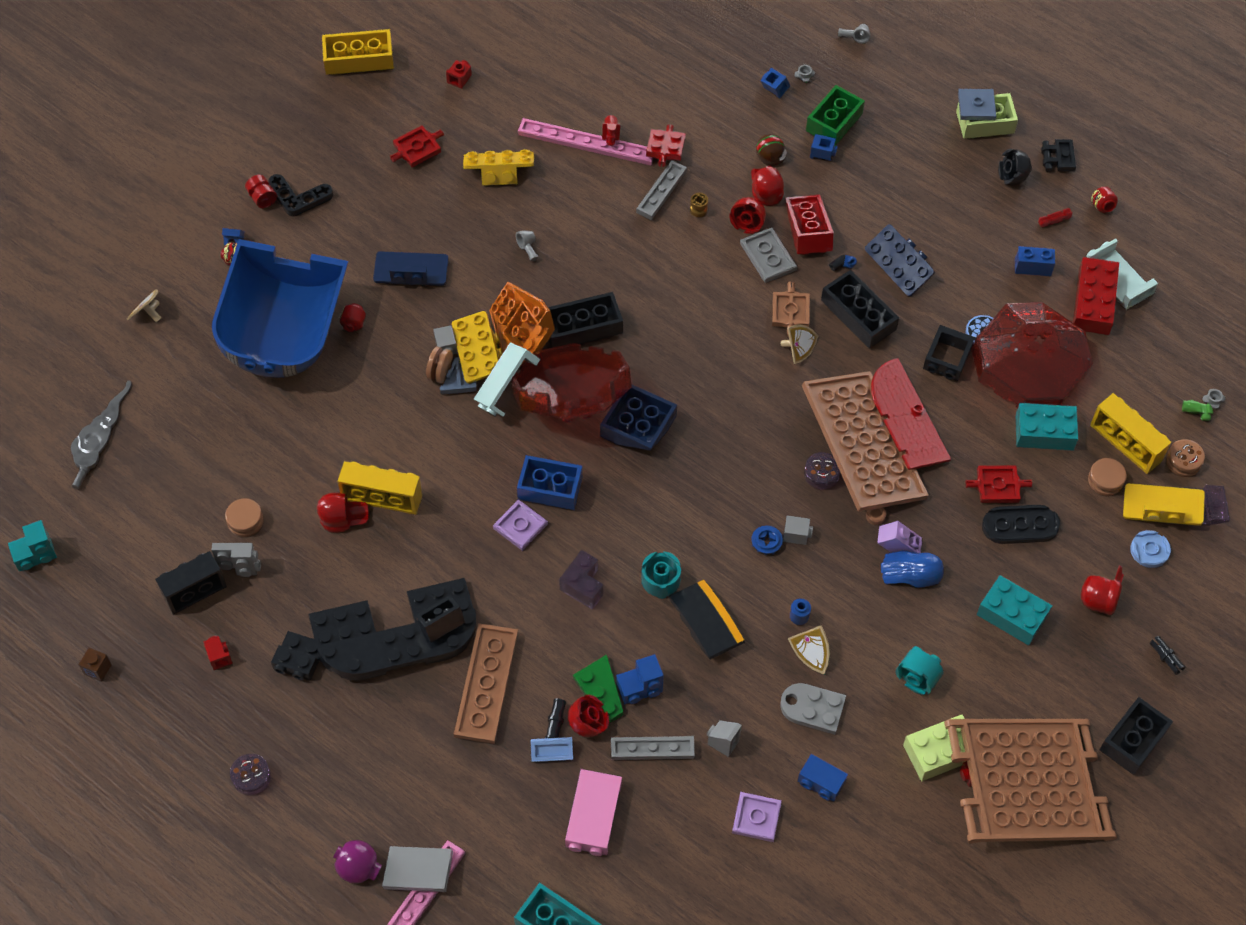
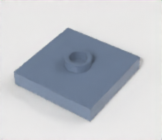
(977, 104)

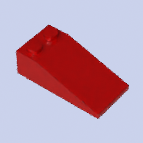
(809, 224)

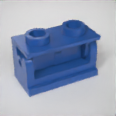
(1034, 261)
(822, 778)

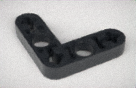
(298, 201)

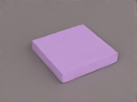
(520, 525)
(756, 817)

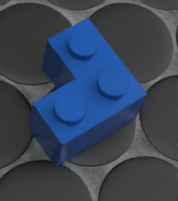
(642, 681)

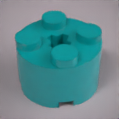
(661, 574)
(920, 670)

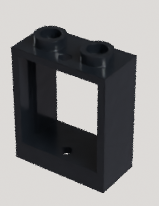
(952, 338)

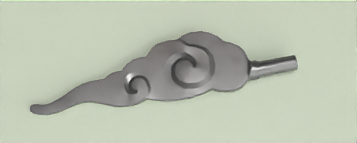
(95, 437)

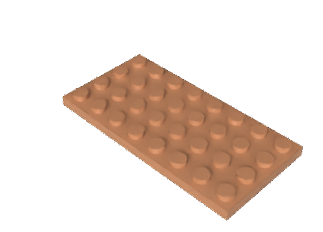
(862, 442)

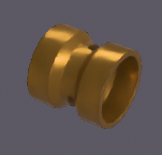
(699, 205)

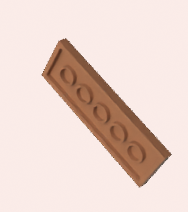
(486, 683)

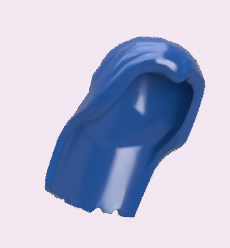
(912, 568)

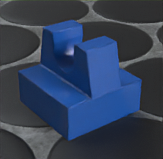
(229, 234)

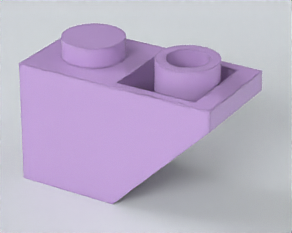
(898, 537)

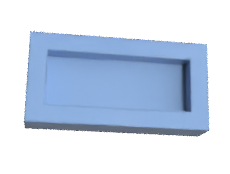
(551, 749)

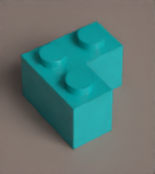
(33, 548)

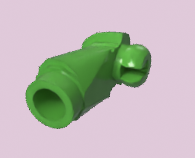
(1193, 406)

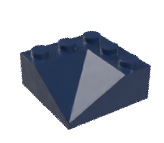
(638, 419)

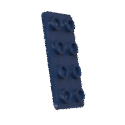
(900, 259)
(411, 268)

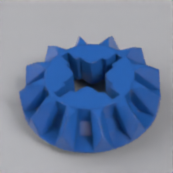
(773, 534)

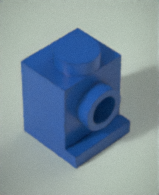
(775, 82)
(823, 147)

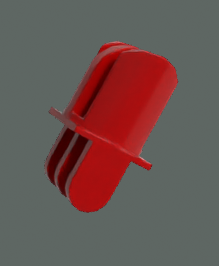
(610, 130)

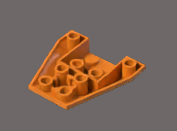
(521, 319)

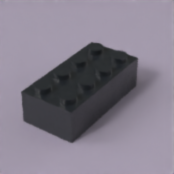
(859, 308)
(585, 320)

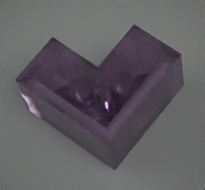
(579, 580)

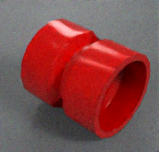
(261, 191)

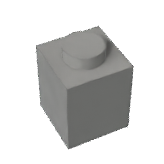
(445, 338)
(797, 530)

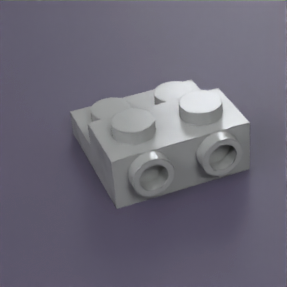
(237, 556)

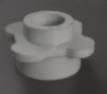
(804, 73)
(1217, 395)

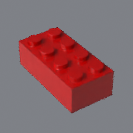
(1096, 295)

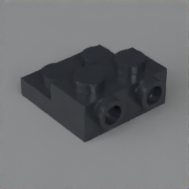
(296, 656)

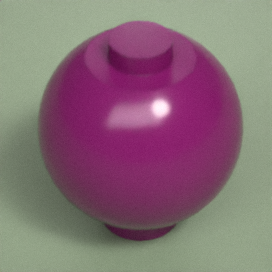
(356, 862)

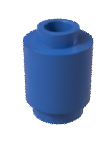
(800, 611)

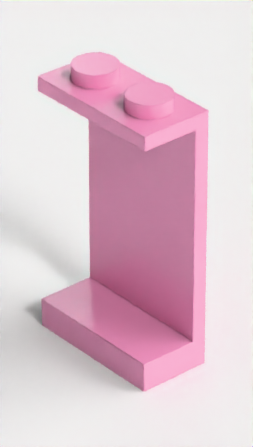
(593, 812)

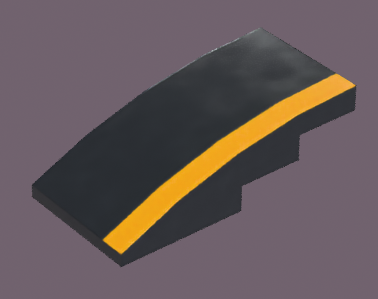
(707, 619)

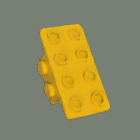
(498, 167)
(476, 346)
(1164, 504)

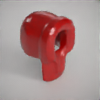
(767, 185)
(339, 514)
(1101, 593)

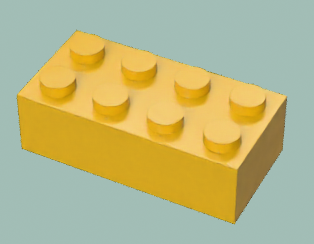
(357, 51)
(1130, 433)
(380, 487)

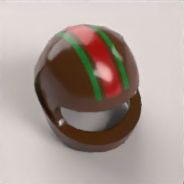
(770, 148)

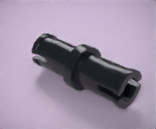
(1167, 655)
(556, 718)

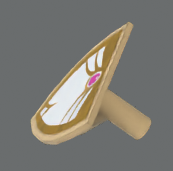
(150, 309)
(801, 340)
(812, 648)

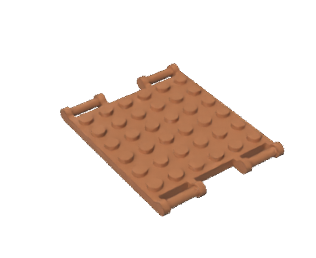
(1030, 780)

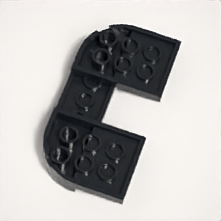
(355, 650)

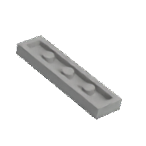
(661, 190)
(652, 748)

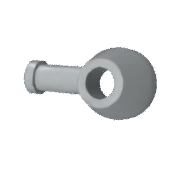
(860, 34)
(524, 240)

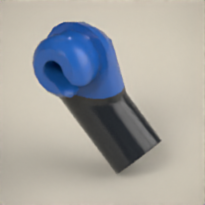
(843, 261)

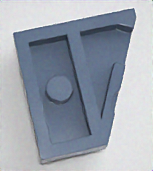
(455, 380)

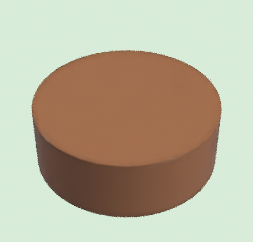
(876, 516)

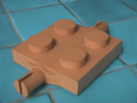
(790, 308)

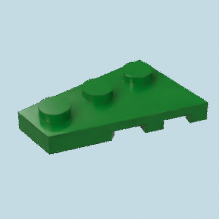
(599, 682)

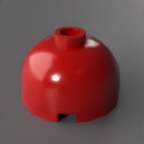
(748, 215)
(588, 716)

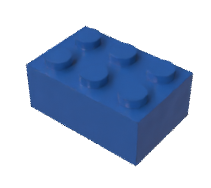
(549, 482)

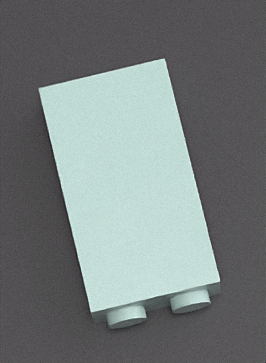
(1130, 286)
(501, 376)

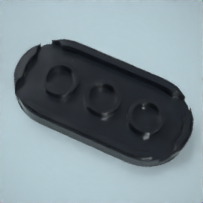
(1020, 524)

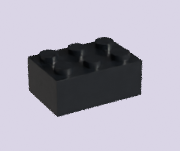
(191, 582)
(1136, 735)

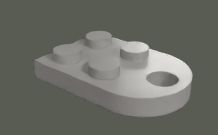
(814, 707)

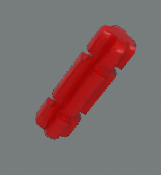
(1055, 217)

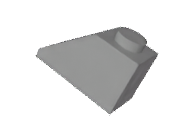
(724, 736)

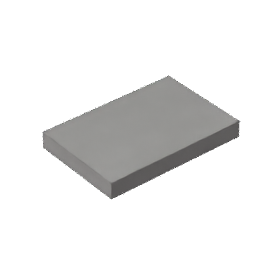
(768, 255)
(417, 869)

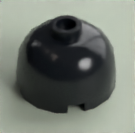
(1014, 167)

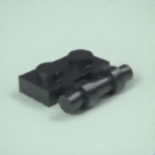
(1064, 155)

